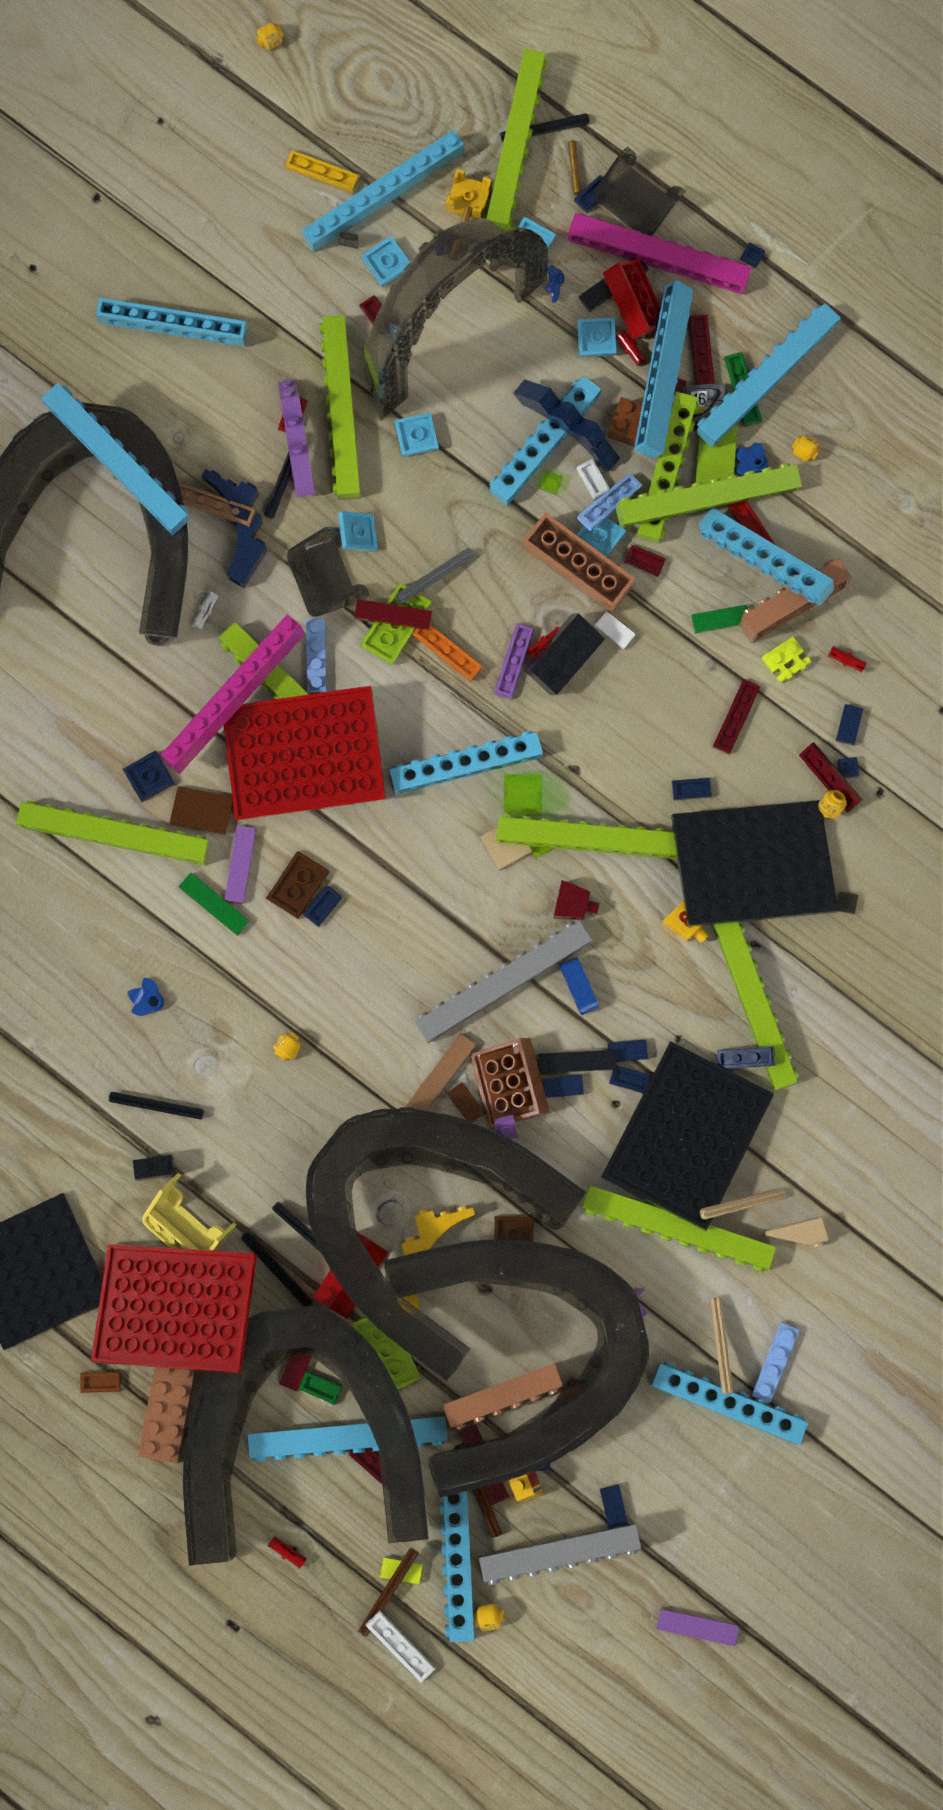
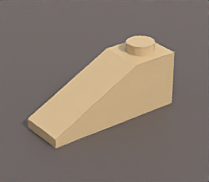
(804, 1233)

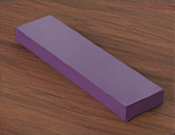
(514, 661)
(240, 864)
(697, 1627)

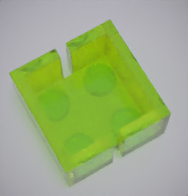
(522, 794)

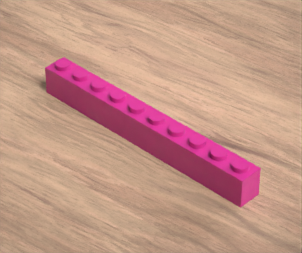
(659, 253)
(233, 694)

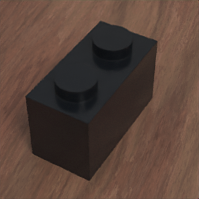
(154, 1168)

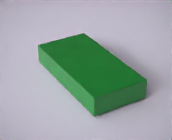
(320, 1387)

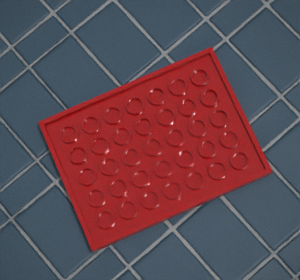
(304, 753)
(174, 1308)

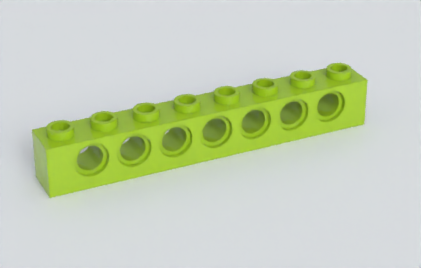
(681, 403)

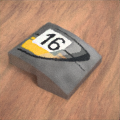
(708, 397)

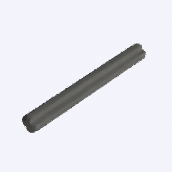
(434, 575)

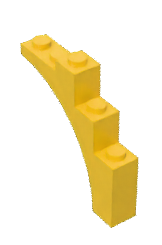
(430, 1230)

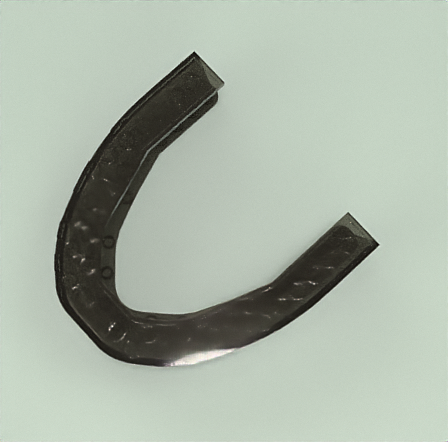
(432, 276)
(50, 448)
(431, 1141)
(600, 1390)
(225, 1404)

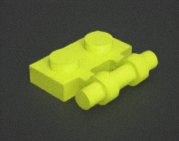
(782, 655)

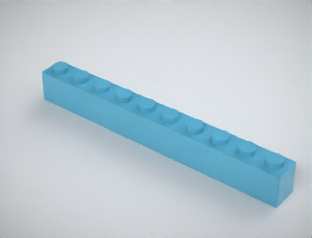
(383, 191)
(663, 369)
(768, 375)
(115, 458)
(335, 1439)

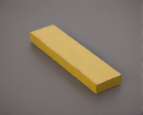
(322, 171)

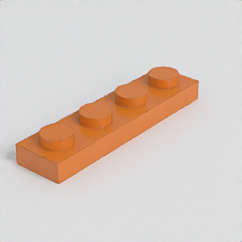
(448, 652)

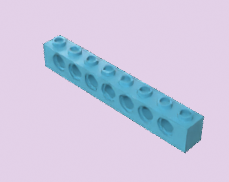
(171, 322)
(507, 493)
(716, 521)
(458, 771)
(797, 1423)
(464, 1632)

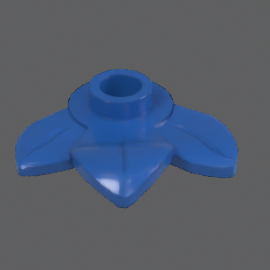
(556, 280)
(749, 457)
(143, 997)

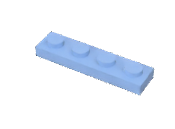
(606, 503)
(316, 656)
(775, 1362)

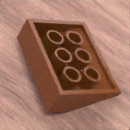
(510, 1081)

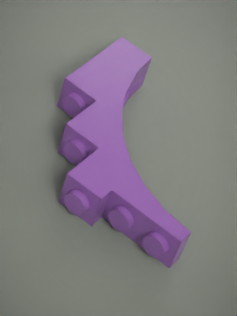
(296, 438)

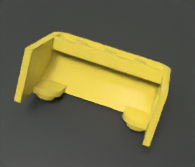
(177, 1226)

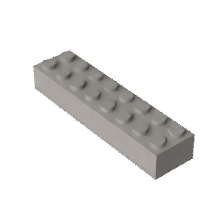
(559, 1552)

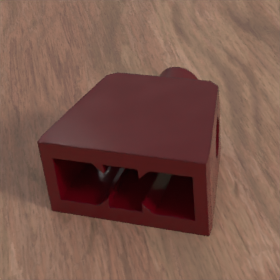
(573, 902)

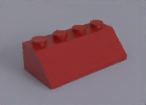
(634, 297)
(331, 1292)

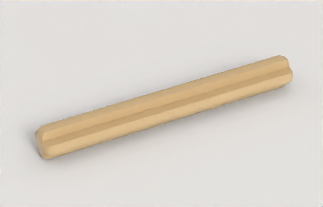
(743, 1203)
(721, 1345)

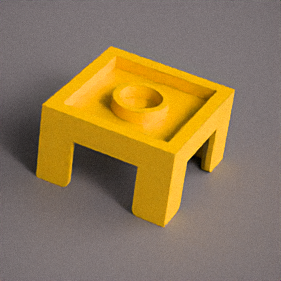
(468, 193)

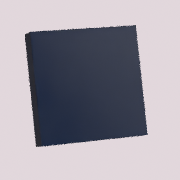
(148, 776)

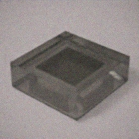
(348, 240)
(847, 902)

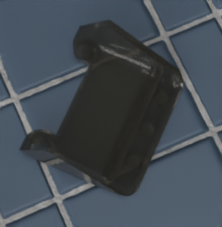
(634, 197)
(322, 573)

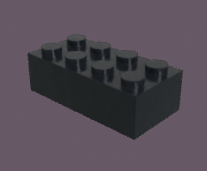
(564, 654)

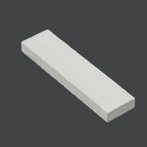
(400, 1646)

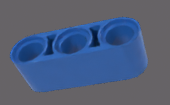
(579, 986)

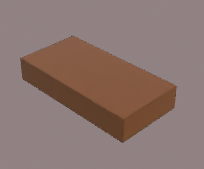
(100, 1382)

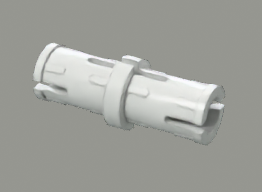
(204, 610)

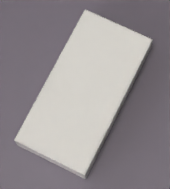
(592, 479)
(615, 630)

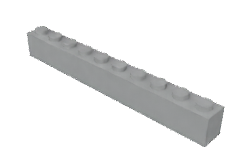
(503, 982)

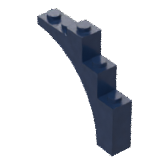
(568, 418)
(249, 550)

